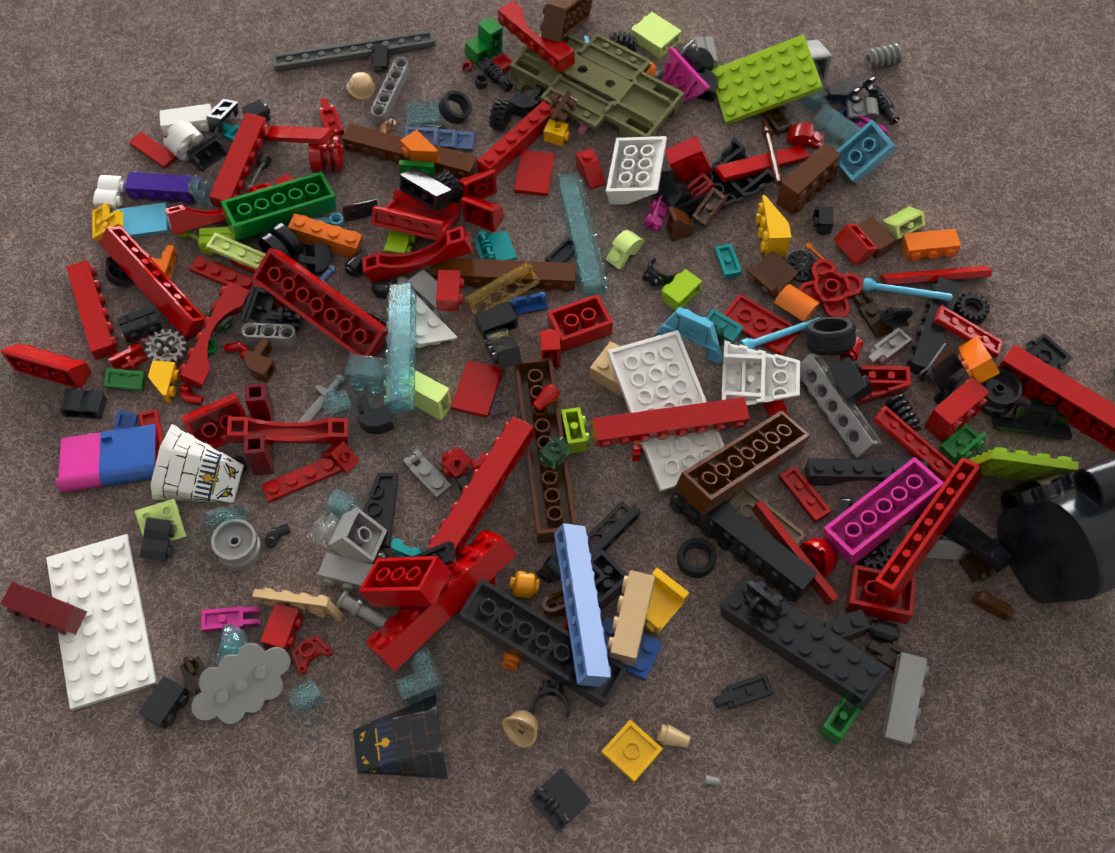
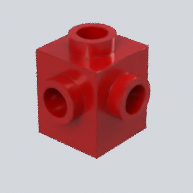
(461, 462)

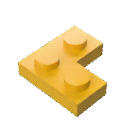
(102, 218)

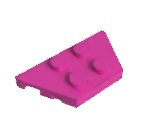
(683, 76)

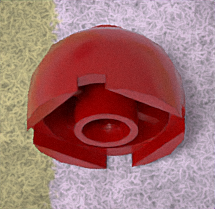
(821, 555)

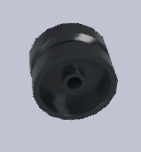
(282, 239)
(1004, 393)

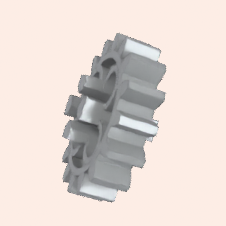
(177, 347)

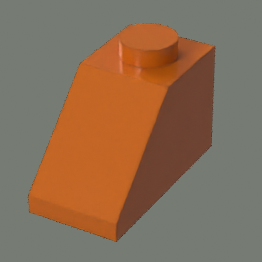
(418, 148)

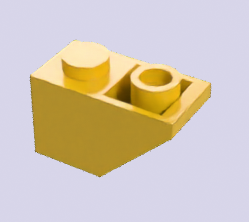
(163, 378)

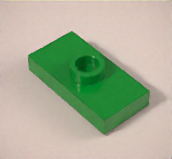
(124, 379)

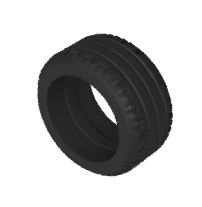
(830, 336)

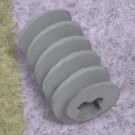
(883, 55)

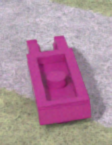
(213, 619)

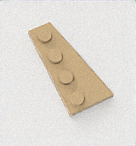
(317, 605)

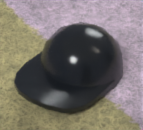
(115, 273)

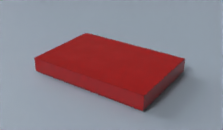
(534, 173)
(477, 389)

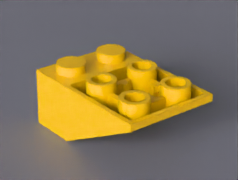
(773, 229)

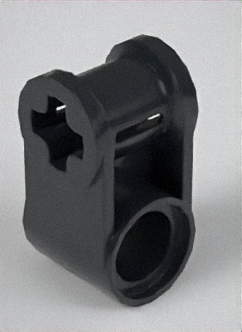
(550, 570)

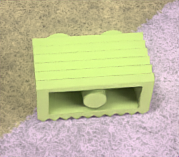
(904, 222)

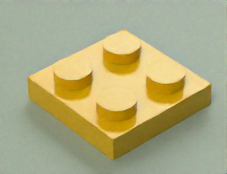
(632, 750)

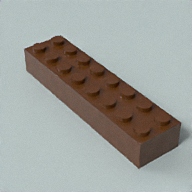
(741, 462)

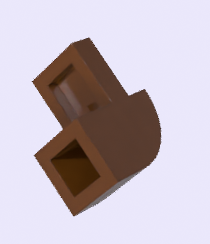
(257, 362)

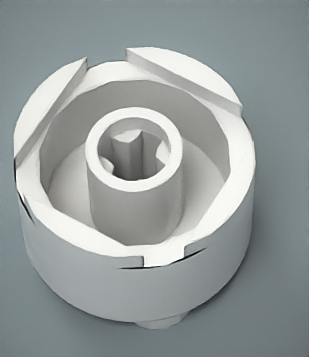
(181, 138)

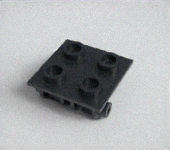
(559, 799)

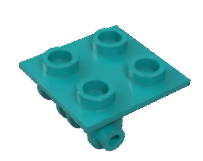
(494, 246)

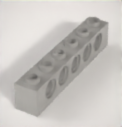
(868, 439)

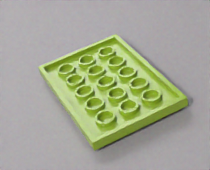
(766, 79)
(1023, 466)

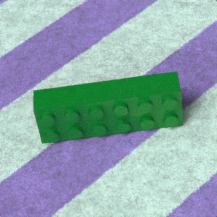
(263, 208)

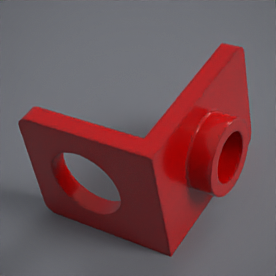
(342, 455)

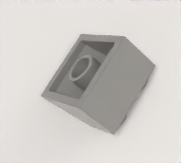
(357, 536)

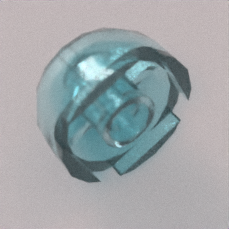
(231, 641)

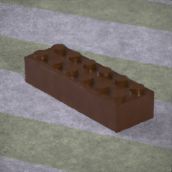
(563, 17)

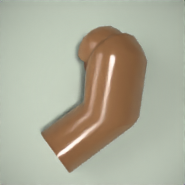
(387, 126)

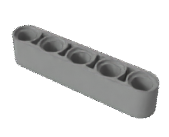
(390, 91)

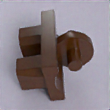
(567, 99)

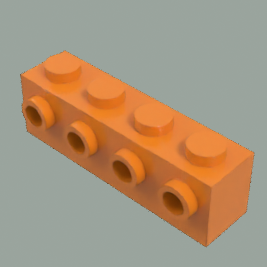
(316, 231)

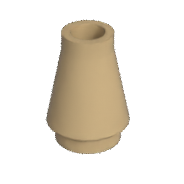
(672, 737)

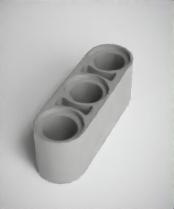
(277, 331)

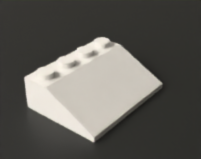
(635, 168)

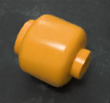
(524, 585)

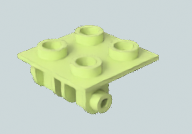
(165, 510)

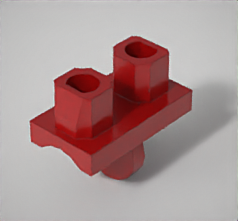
(129, 358)

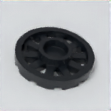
(801, 265)

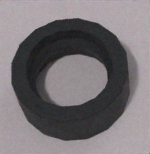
(462, 100)
(689, 570)

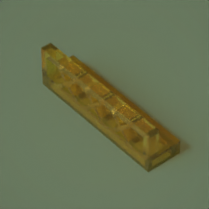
(501, 282)

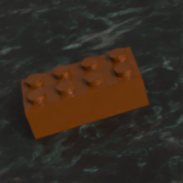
(808, 179)

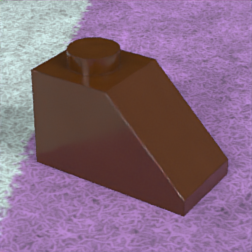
(678, 224)

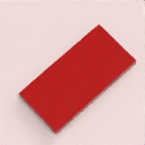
(760, 322)

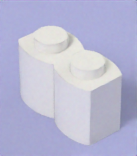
(109, 191)

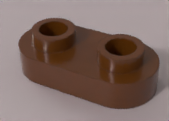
(556, 600)
(992, 605)

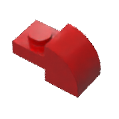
(803, 134)

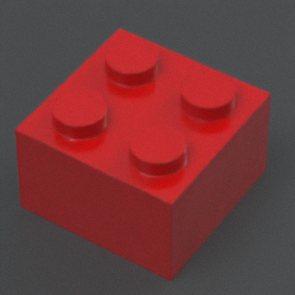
(688, 159)

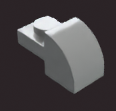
(866, 107)

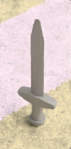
(316, 406)

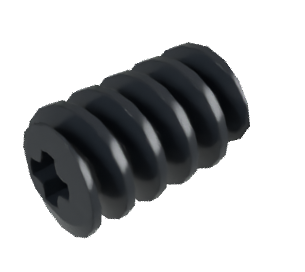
(899, 407)

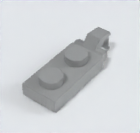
(888, 347)

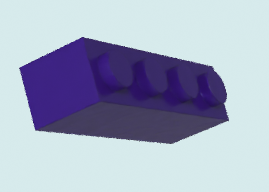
(158, 187)

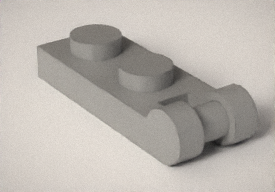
(427, 474)

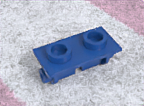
(529, 303)

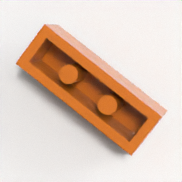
(930, 244)
(977, 360)

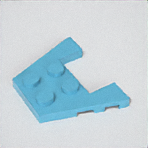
(694, 329)

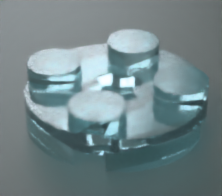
(220, 515)

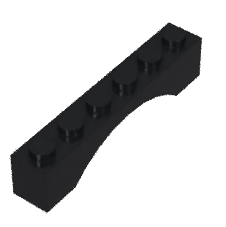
(833, 471)

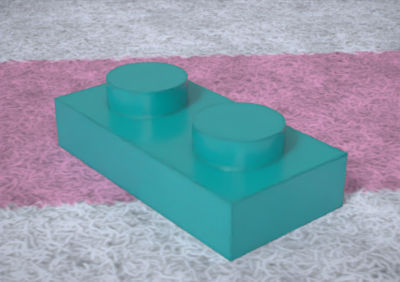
(727, 261)
(730, 327)

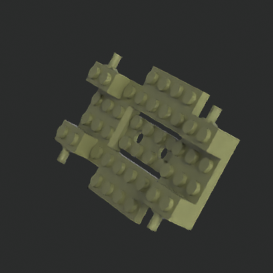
(639, 99)

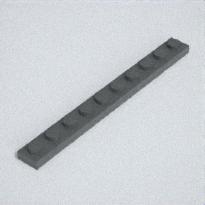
(351, 50)

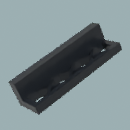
(621, 525)

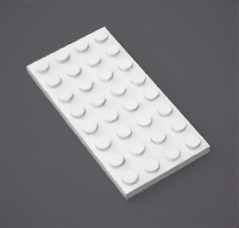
(659, 376)
(112, 643)

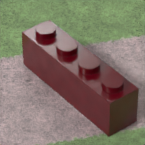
(43, 608)

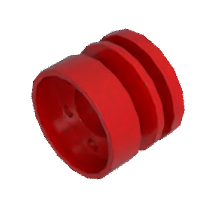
(326, 154)

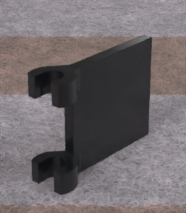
(849, 89)
(945, 371)

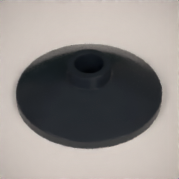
(701, 56)

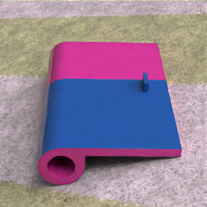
(107, 458)

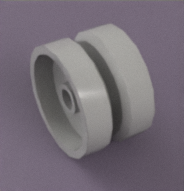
(236, 544)

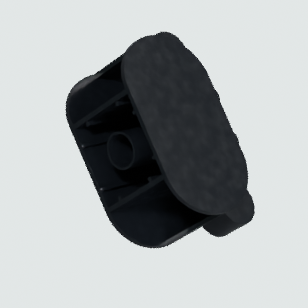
(1062, 534)

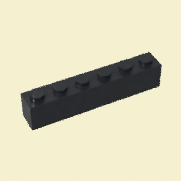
(931, 334)

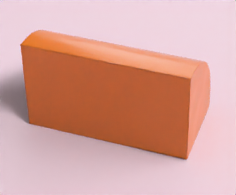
(796, 303)

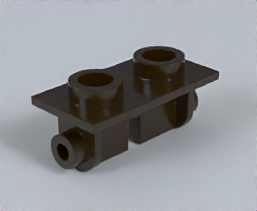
(192, 671)

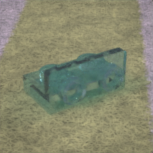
(423, 113)

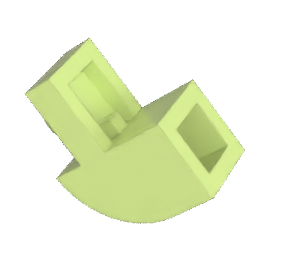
(625, 244)

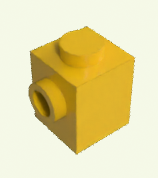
(556, 132)

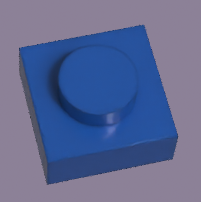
(125, 420)

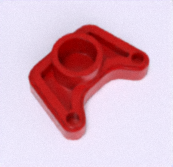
(308, 651)

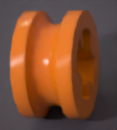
(510, 662)

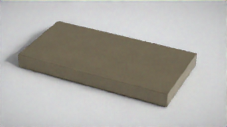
(744, 503)

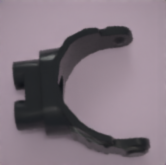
(656, 278)
(551, 689)

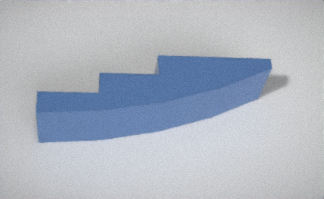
(445, 137)

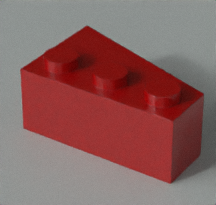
(885, 381)

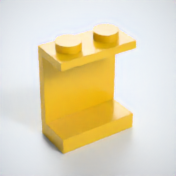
(664, 602)

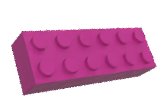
(882, 511)

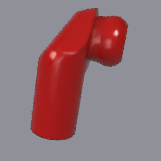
(236, 346)
(188, 396)

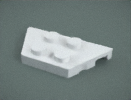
(429, 327)

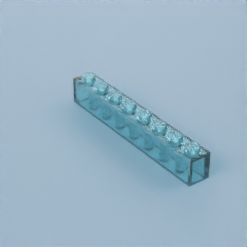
(580, 230)
(401, 348)

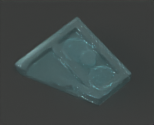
(200, 191)

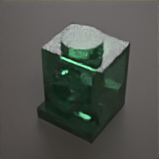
(553, 457)

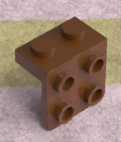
(771, 274)

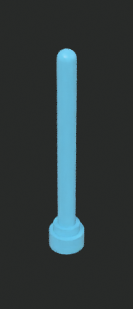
(870, 285)
(776, 335)

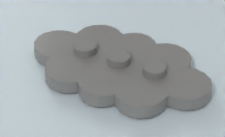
(240, 683)

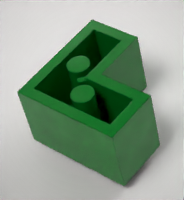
(487, 43)

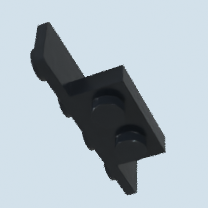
(1032, 420)

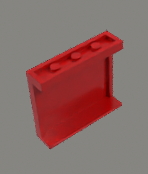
(415, 218)

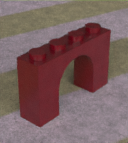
(256, 448)

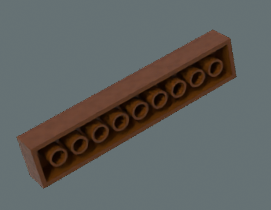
(549, 487)

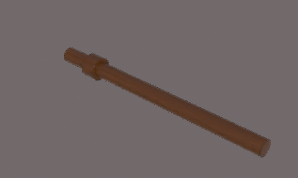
(767, 134)

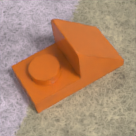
(167, 260)

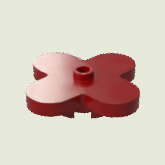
(832, 288)

